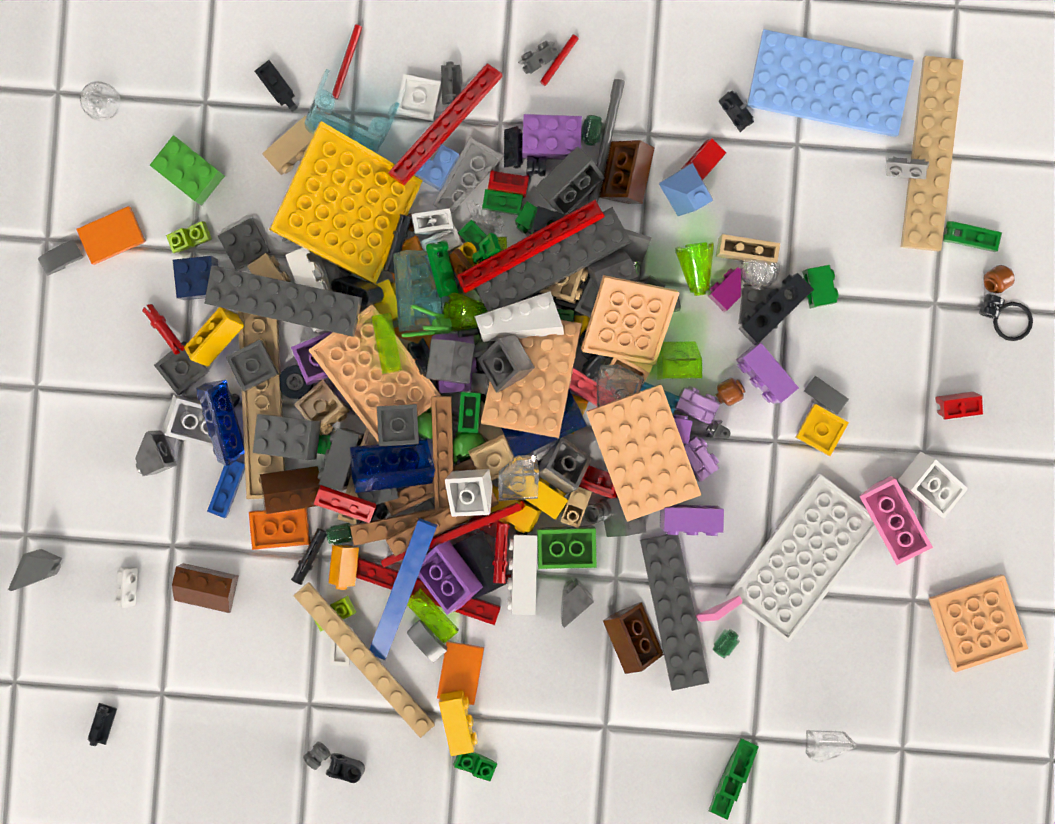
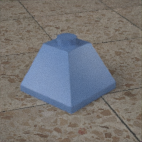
(686, 190)

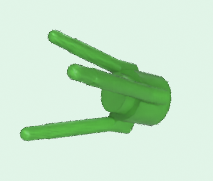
(439, 325)

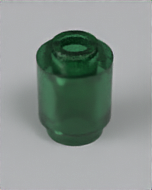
(591, 130)
(339, 534)
(726, 643)

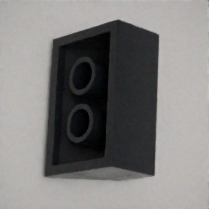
(479, 558)

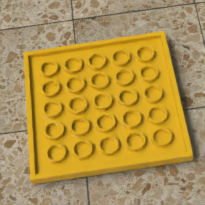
(344, 204)

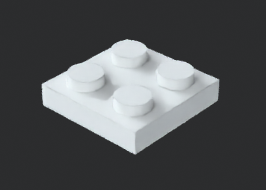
(418, 97)

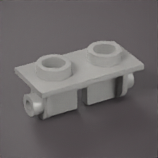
(901, 168)

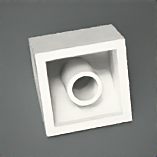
(469, 492)

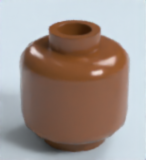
(999, 279)
(730, 391)

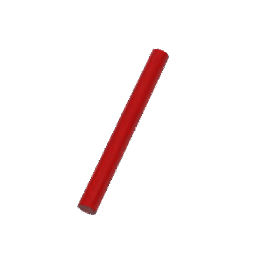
(346, 61)

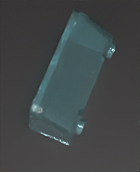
(321, 110)

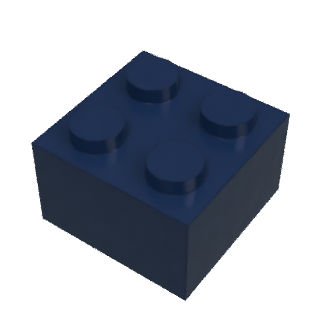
(192, 276)

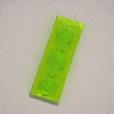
(386, 343)
(432, 616)

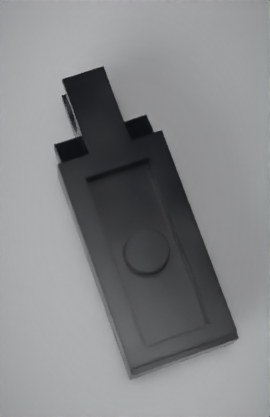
(276, 85)

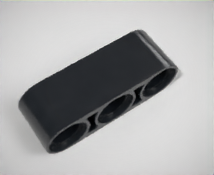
(357, 287)

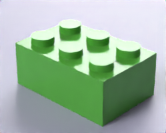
(187, 170)
(566, 547)

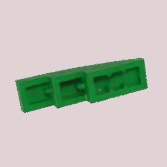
(733, 778)

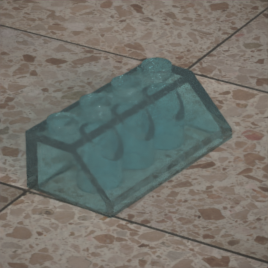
(415, 286)

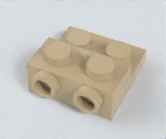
(568, 288)
(323, 406)

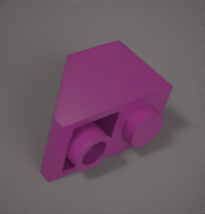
(728, 291)

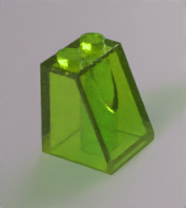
(679, 361)

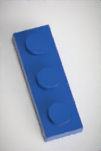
(226, 489)

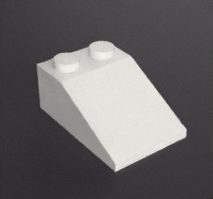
(186, 422)
(932, 484)

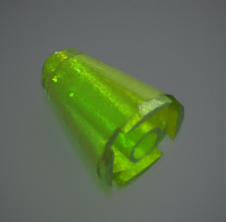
(696, 266)
(462, 311)

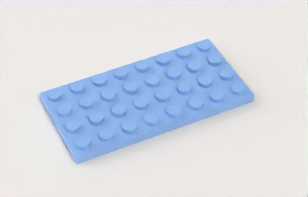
(830, 83)

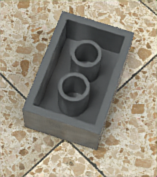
(570, 181)
(286, 437)
(338, 463)

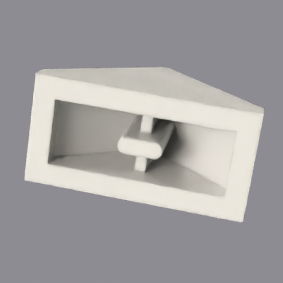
(432, 221)

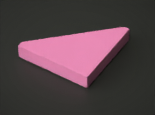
(720, 610)

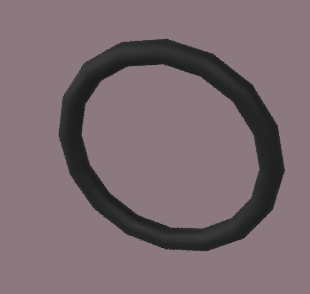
(1029, 324)

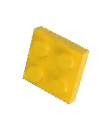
(821, 429)

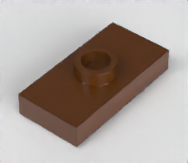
(459, 262)

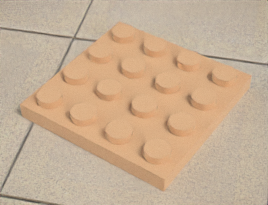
(629, 320)
(978, 623)

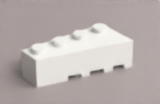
(309, 271)
(524, 319)
(523, 575)

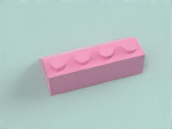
(895, 520)

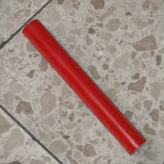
(558, 61)

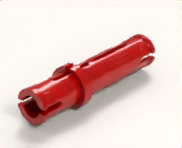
(159, 322)
(500, 553)

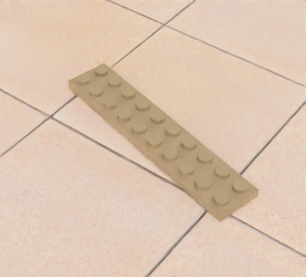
(933, 142)
(261, 399)

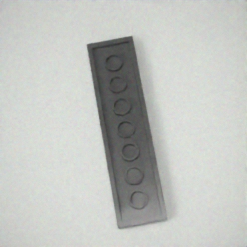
(555, 263)
(283, 300)
(674, 611)

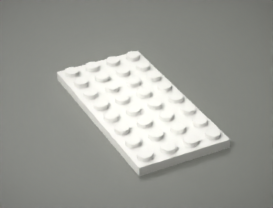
(803, 558)

